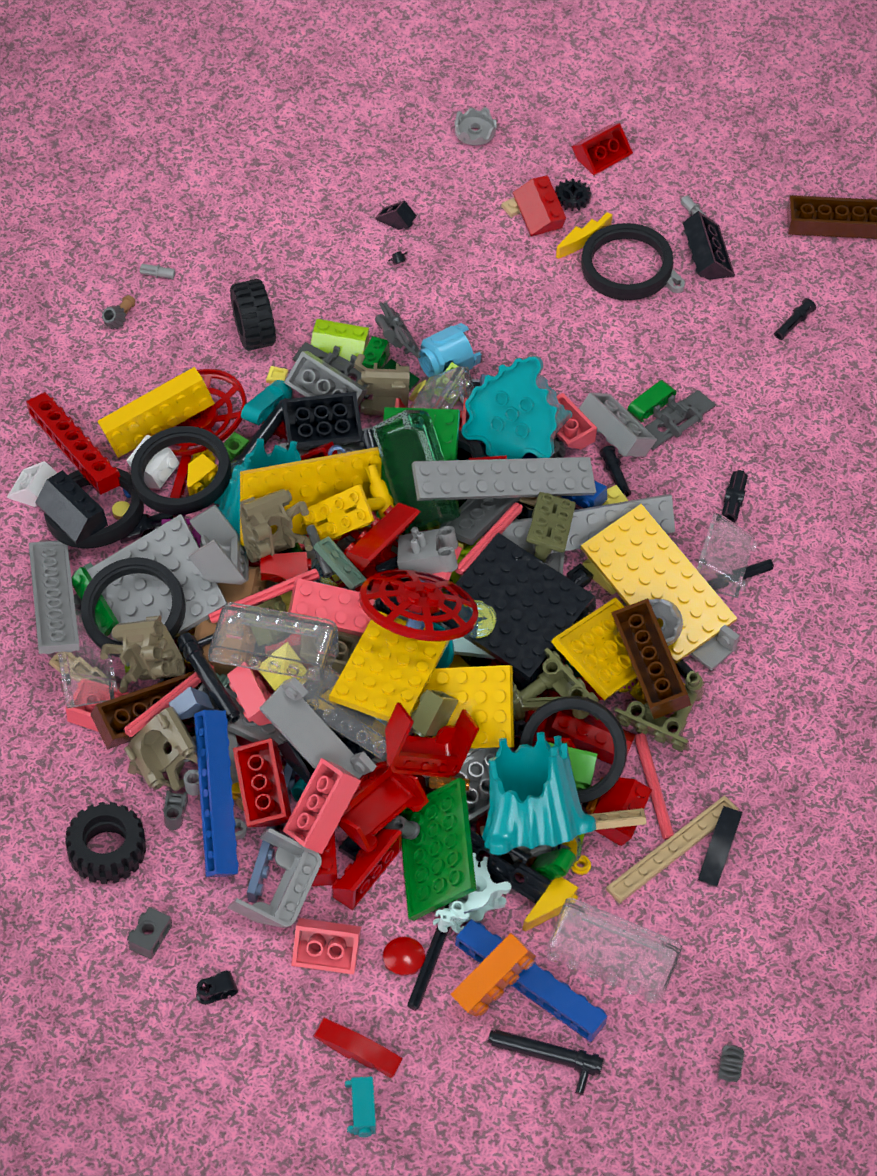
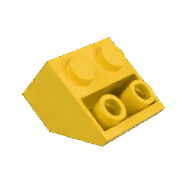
(200, 474)

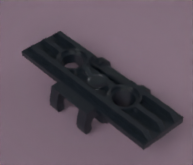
(503, 871)

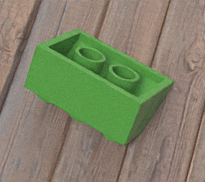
(583, 766)

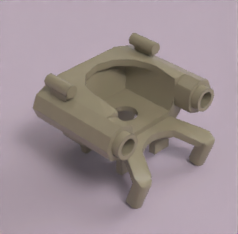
(383, 385)
(262, 513)
(147, 649)
(149, 746)

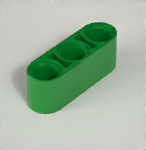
(643, 405)
(554, 863)

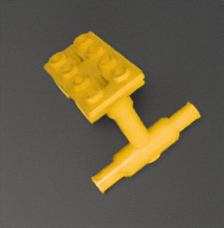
(350, 508)

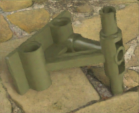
(550, 524)
(554, 678)
(661, 726)

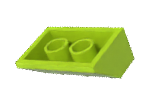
(349, 338)

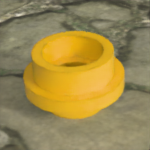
(582, 870)

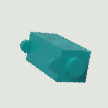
(362, 1106)

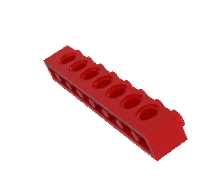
(73, 443)

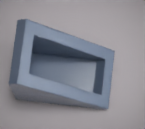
(191, 702)

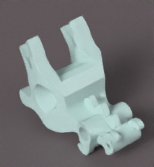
(476, 904)

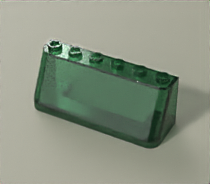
(402, 441)

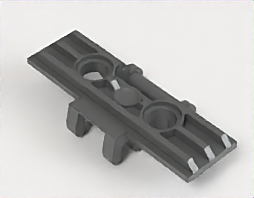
(396, 331)
(334, 360)
(690, 408)

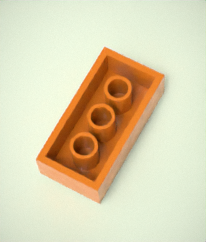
(493, 975)

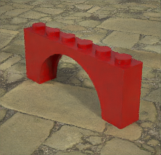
(284, 566)

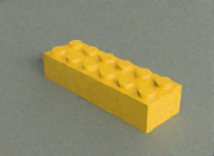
(156, 411)

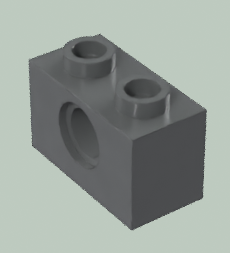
(149, 921)

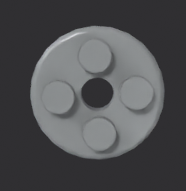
(475, 119)
(671, 619)

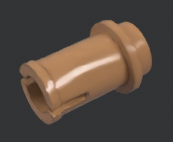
(127, 302)

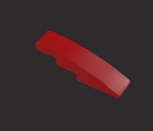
(356, 1046)

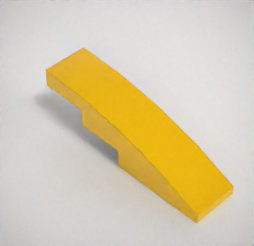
(577, 237)

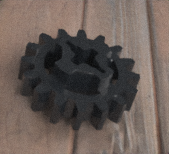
(580, 197)

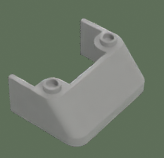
(221, 554)
(300, 872)

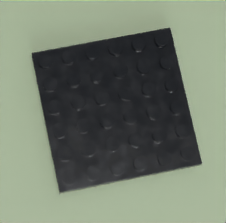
(529, 603)

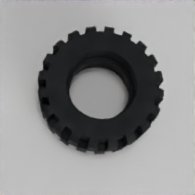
(253, 314)
(105, 865)

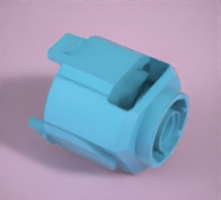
(447, 347)

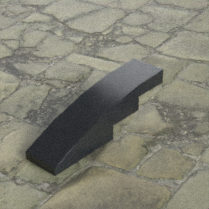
(720, 846)

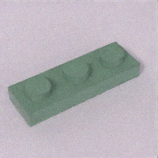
(339, 563)

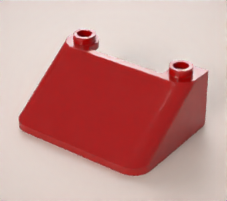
(378, 801)

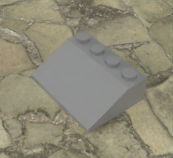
(477, 769)

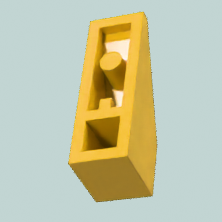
(550, 902)

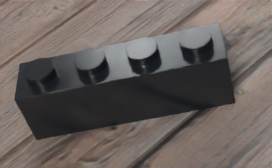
(707, 247)
(71, 507)

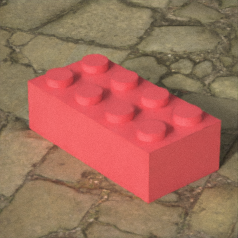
(330, 603)
(321, 805)

